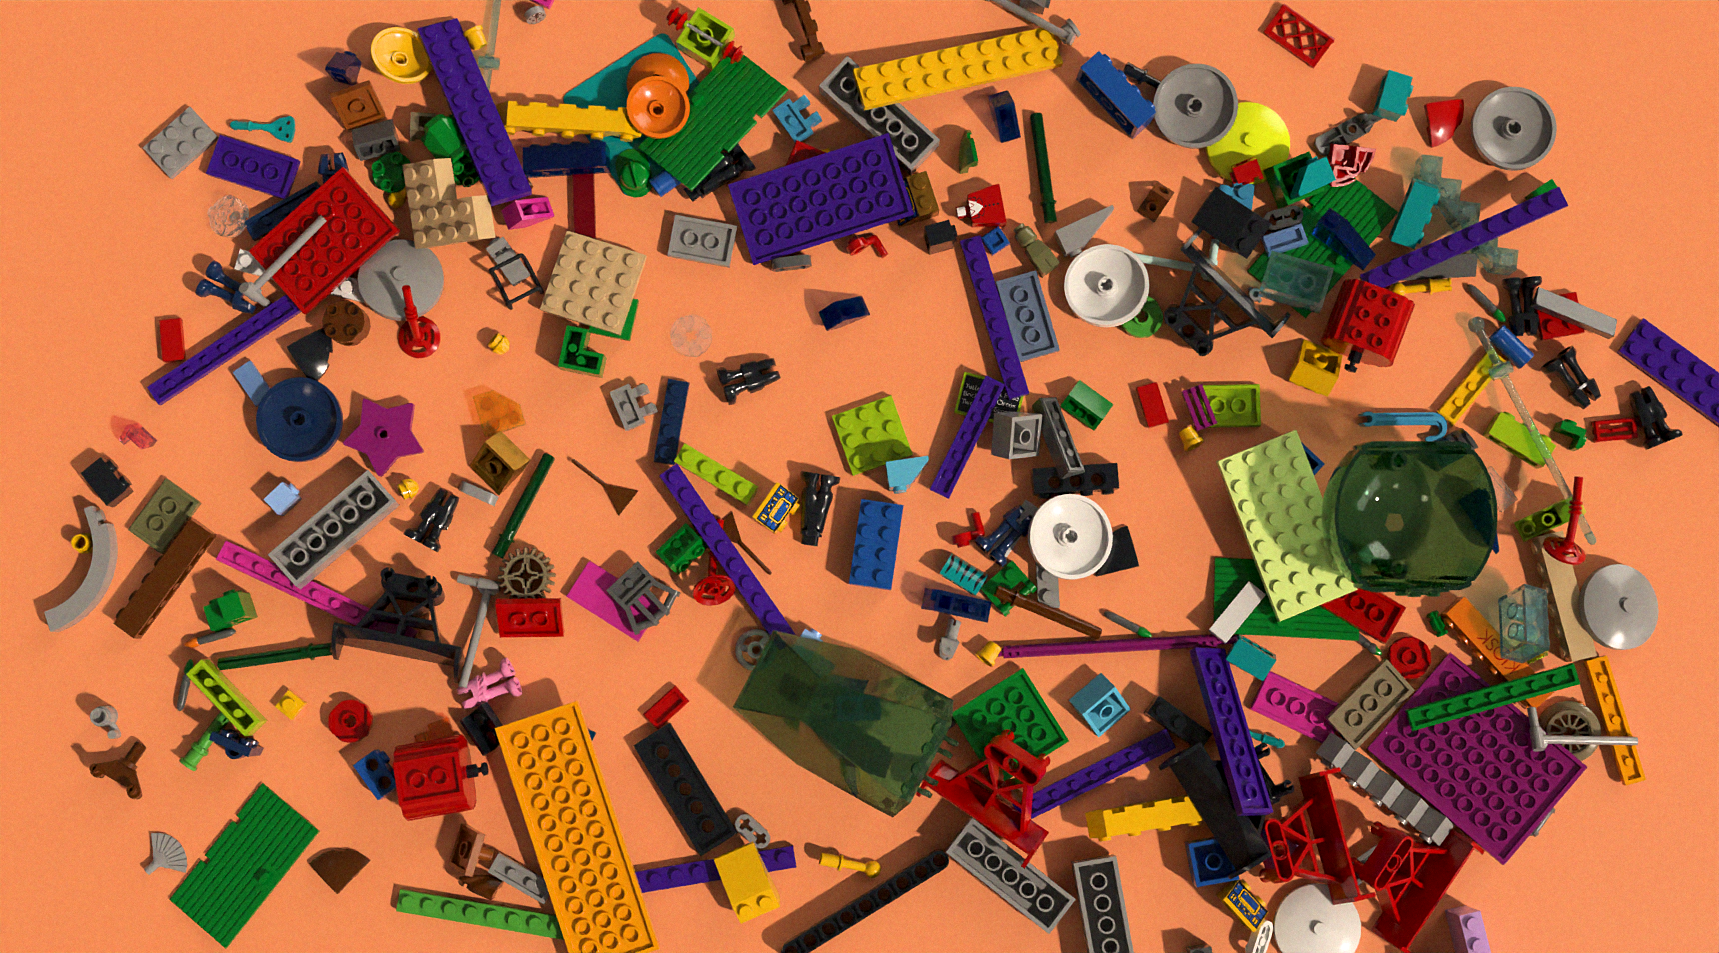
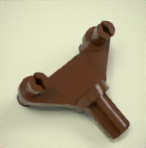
(123, 770)

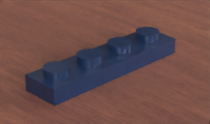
(265, 221)
(671, 422)

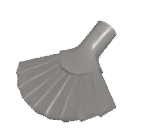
(167, 854)

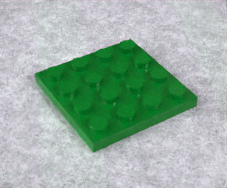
(1011, 706)

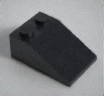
(1231, 222)

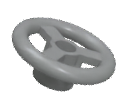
(748, 648)

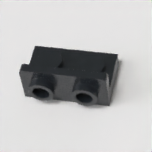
(481, 728)

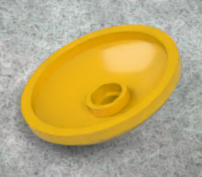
(400, 46)

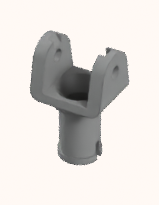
(949, 642)

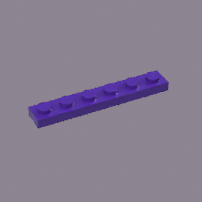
(967, 436)

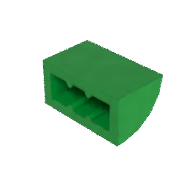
(1086, 405)

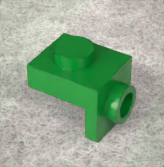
(1570, 429)

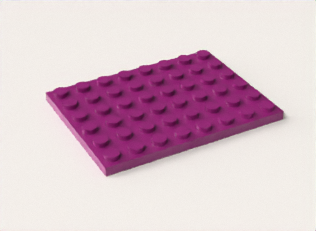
(1477, 765)

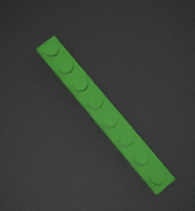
(479, 913)

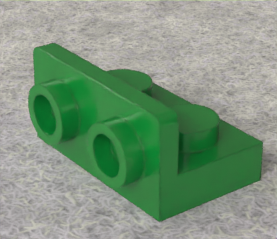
(682, 549)

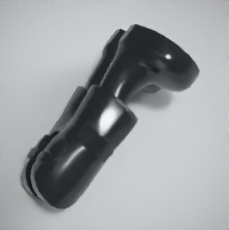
(753, 377)
(1649, 410)
(435, 514)

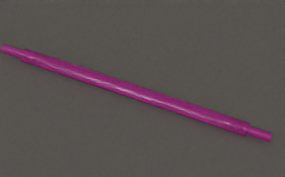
(1111, 646)

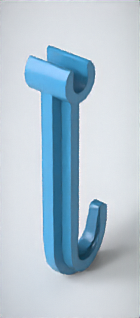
(1415, 418)

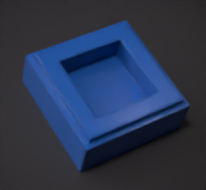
(995, 240)

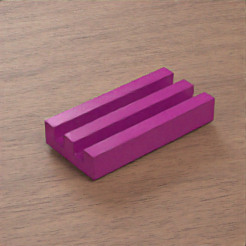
(1206, 404)

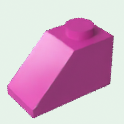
(527, 212)

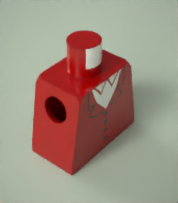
(984, 208)

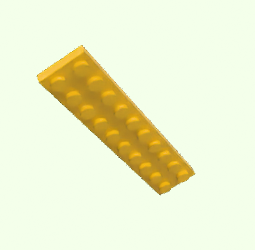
(956, 68)

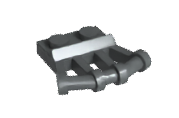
(631, 587)

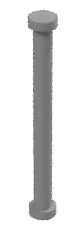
(1069, 38)

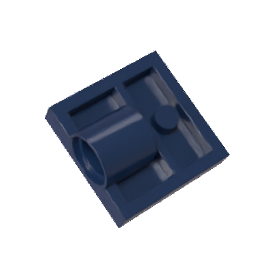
(232, 742)

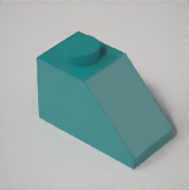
(1312, 176)

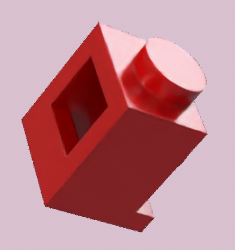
(1246, 171)

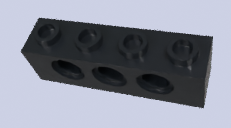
(1107, 472)

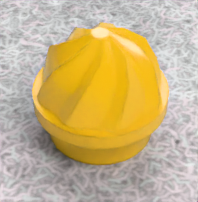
(499, 344)
(408, 488)

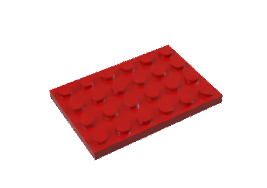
(347, 240)

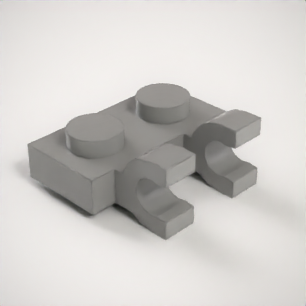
(628, 408)

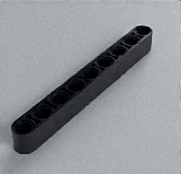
(872, 896)

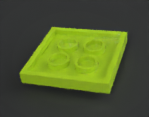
(872, 435)

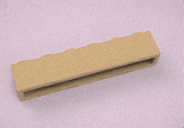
(1563, 602)

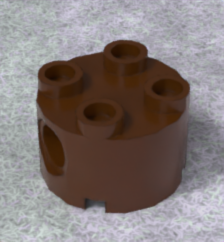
(346, 323)

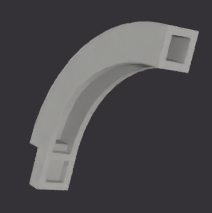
(97, 579)

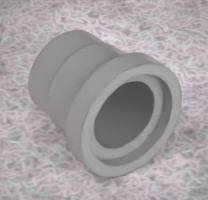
(1070, 27)

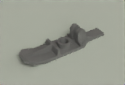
(1341, 135)

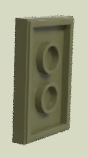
(164, 515)

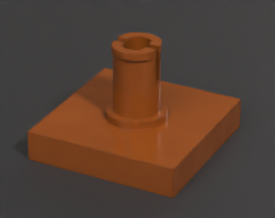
(357, 104)
(468, 850)

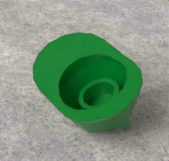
(633, 173)

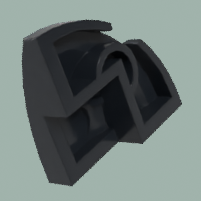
(312, 353)
(1121, 555)

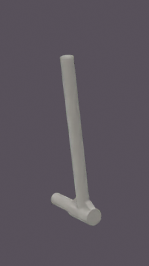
(253, 290)
(488, 588)
(1540, 740)

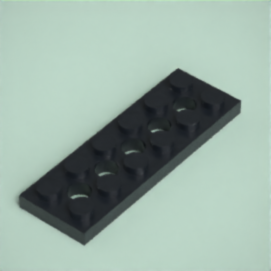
(681, 803)

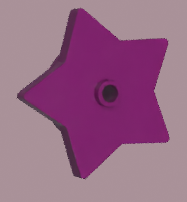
(399, 439)

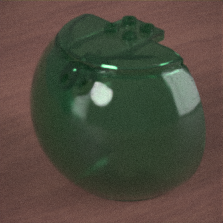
(1410, 516)

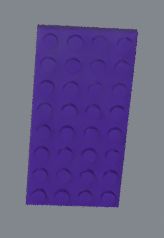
(821, 199)

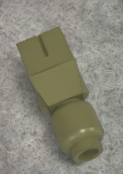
(1036, 250)

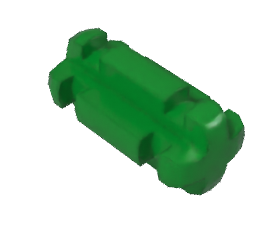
(1437, 623)

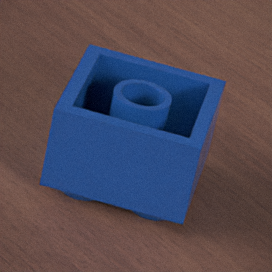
(1208, 862)

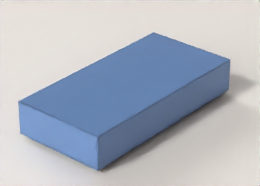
(1284, 239)
(252, 382)

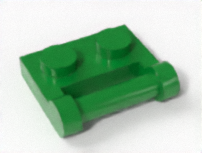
(1007, 578)

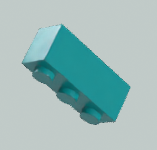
(1414, 213)

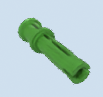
(200, 748)

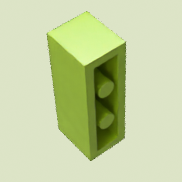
(1516, 439)

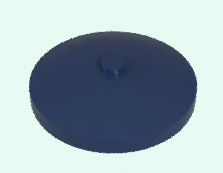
(299, 419)

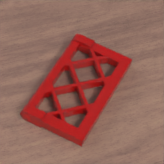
(1289, 47)

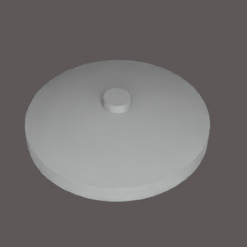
(1195, 106)
(1513, 128)
(392, 268)
(1618, 607)

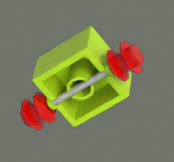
(705, 37)

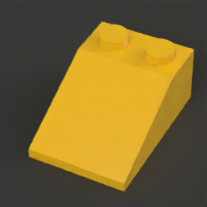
(747, 882)

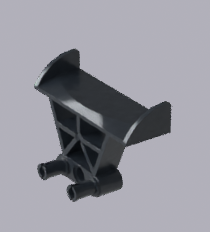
(1201, 340)
(397, 587)
(1209, 792)

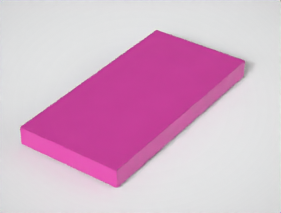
(591, 594)
(1294, 707)

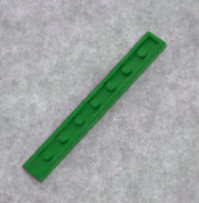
(1492, 696)

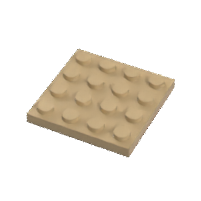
(593, 283)

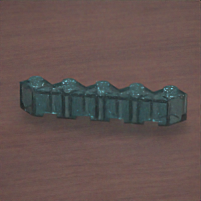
(1464, 214)

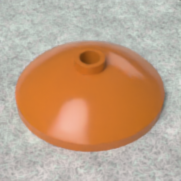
(658, 65)
(661, 94)

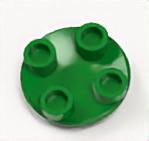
(388, 172)

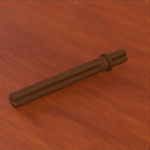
(1024, 602)

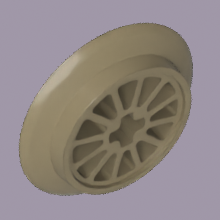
(1581, 711)

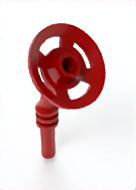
(417, 332)
(1567, 543)
(713, 584)

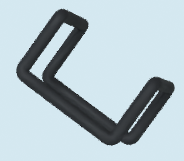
(509, 302)

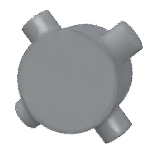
(1253, 294)

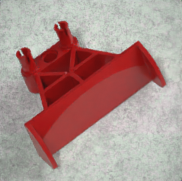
(986, 806)
(1328, 837)
(1410, 879)

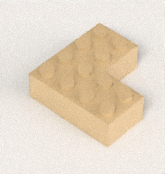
(437, 213)

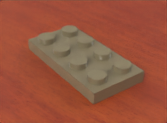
(1369, 704)

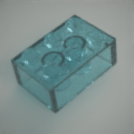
(1295, 282)
(1523, 623)

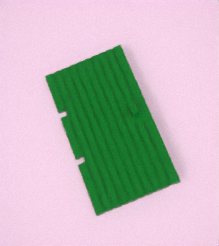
(717, 120)
(1353, 202)
(1316, 623)
(244, 865)

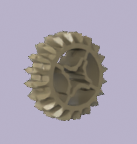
(526, 566)

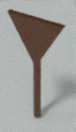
(620, 496)
(732, 532)

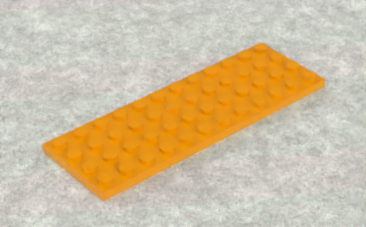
(576, 833)

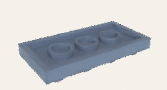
(1027, 316)

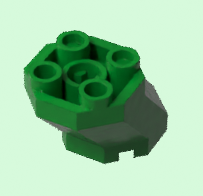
(445, 141)

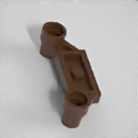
(809, 28)

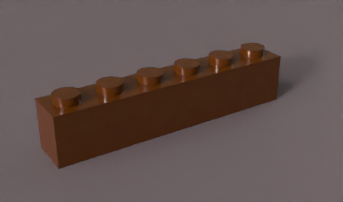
(164, 579)

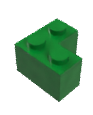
(575, 356)
(229, 610)

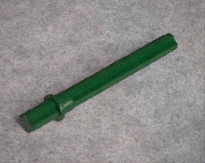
(1044, 175)
(523, 505)
(275, 656)

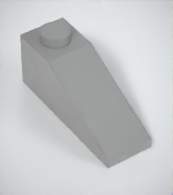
(1078, 234)

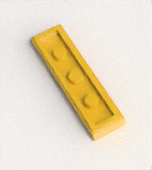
(1467, 390)

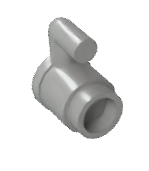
(106, 717)

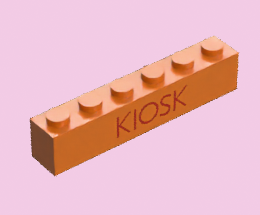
(1485, 641)

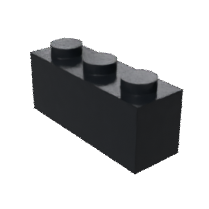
(1177, 722)

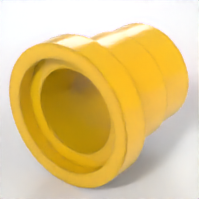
(476, 37)
(1190, 438)
(88, 548)
(989, 653)

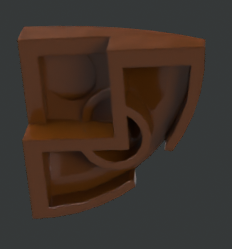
(339, 867)
(482, 885)

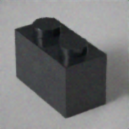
(940, 236)
(107, 481)

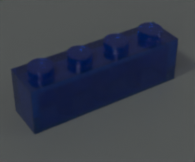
(566, 159)

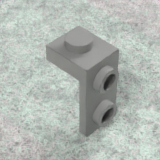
(502, 251)

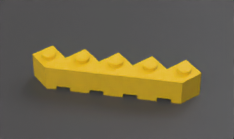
(566, 120)
(1140, 817)

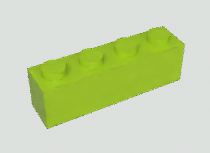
(716, 474)
(226, 697)

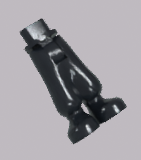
(723, 173)
(815, 505)

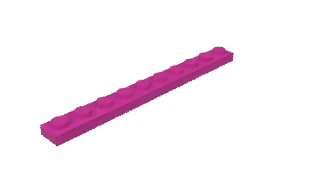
(311, 593)

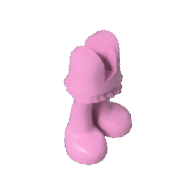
(479, 685)

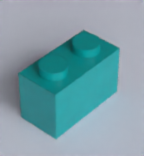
(1393, 95)

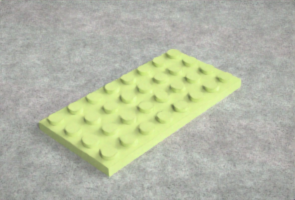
(1283, 524)

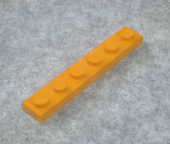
(1614, 719)

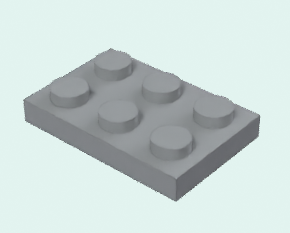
(181, 143)
(702, 241)

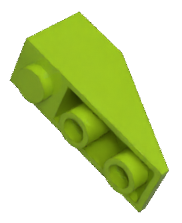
(1544, 520)

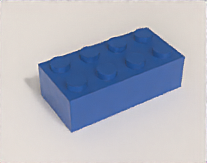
(1116, 94)
(876, 544)

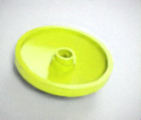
(1256, 134)

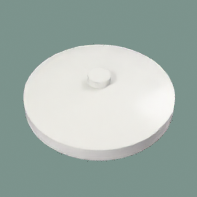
(1106, 285)
(1070, 536)
(1312, 924)

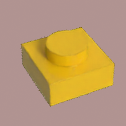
(290, 704)

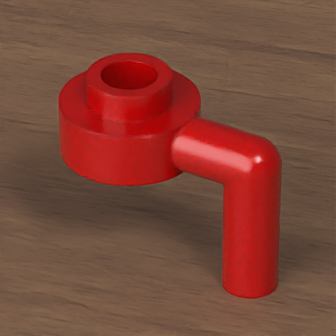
(858, 244)
(963, 538)

